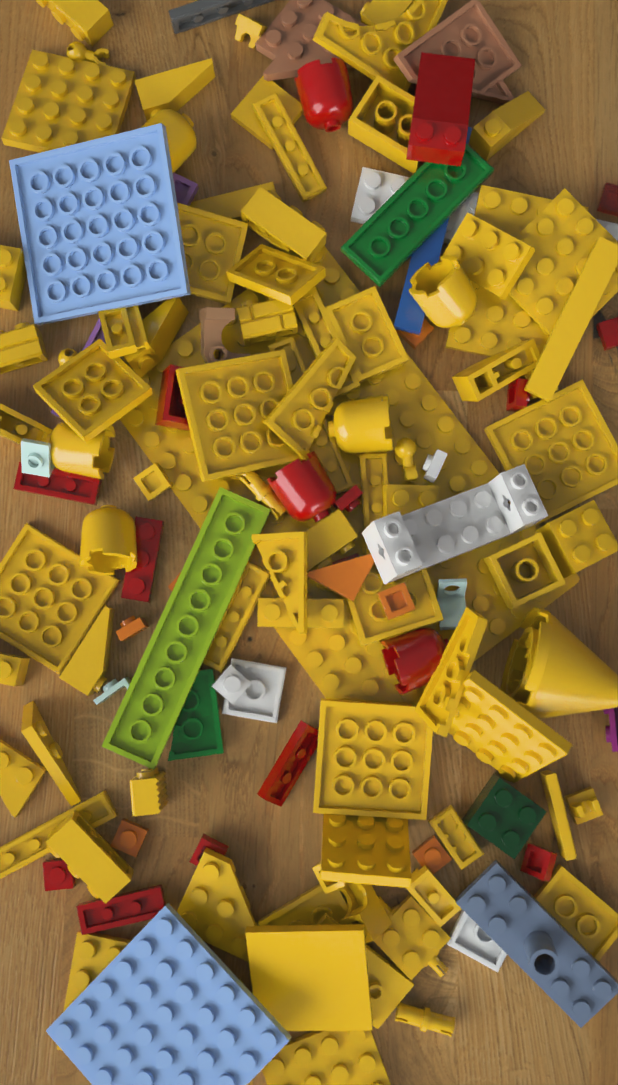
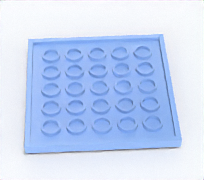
(100, 225)
(168, 1016)

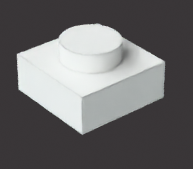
(433, 465)
(231, 684)

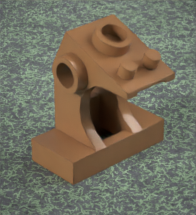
(212, 324)

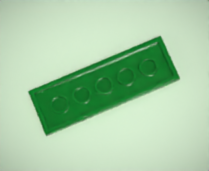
(414, 215)

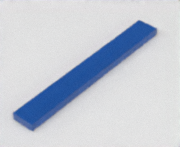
(409, 314)

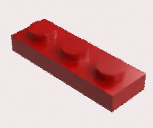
(60, 485)
(139, 581)
(290, 764)
(120, 909)

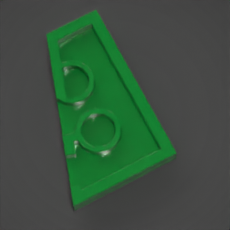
(199, 723)

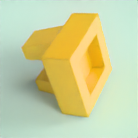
(249, 26)
(583, 805)

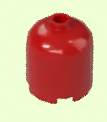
(325, 94)
(304, 489)
(413, 657)

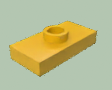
(456, 837)

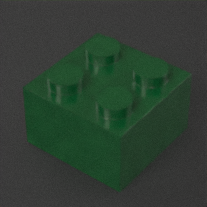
(504, 816)

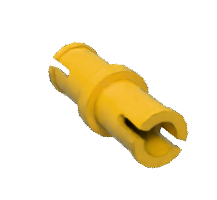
(263, 493)
(425, 1019)

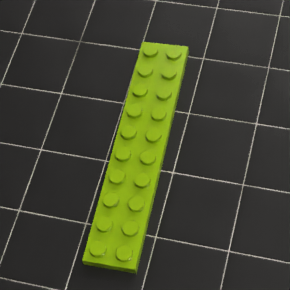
(186, 629)

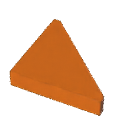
(344, 577)

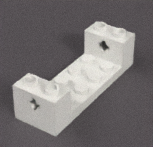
(454, 525)

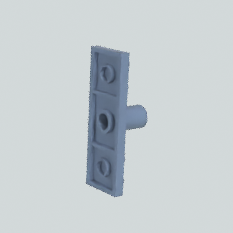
(538, 943)

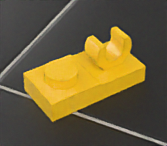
(432, 896)

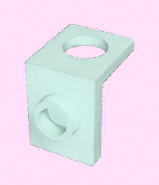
(36, 457)
(451, 602)
(111, 688)

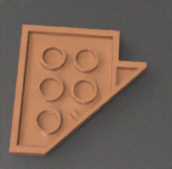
(467, 35)
(290, 38)

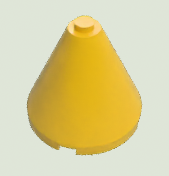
(555, 671)

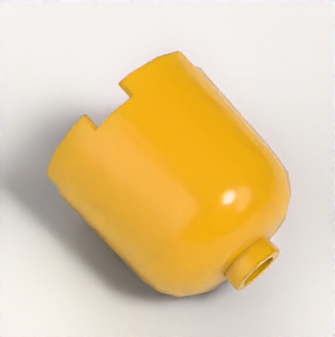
(180, 135)
(444, 292)
(363, 425)
(81, 458)
(108, 541)

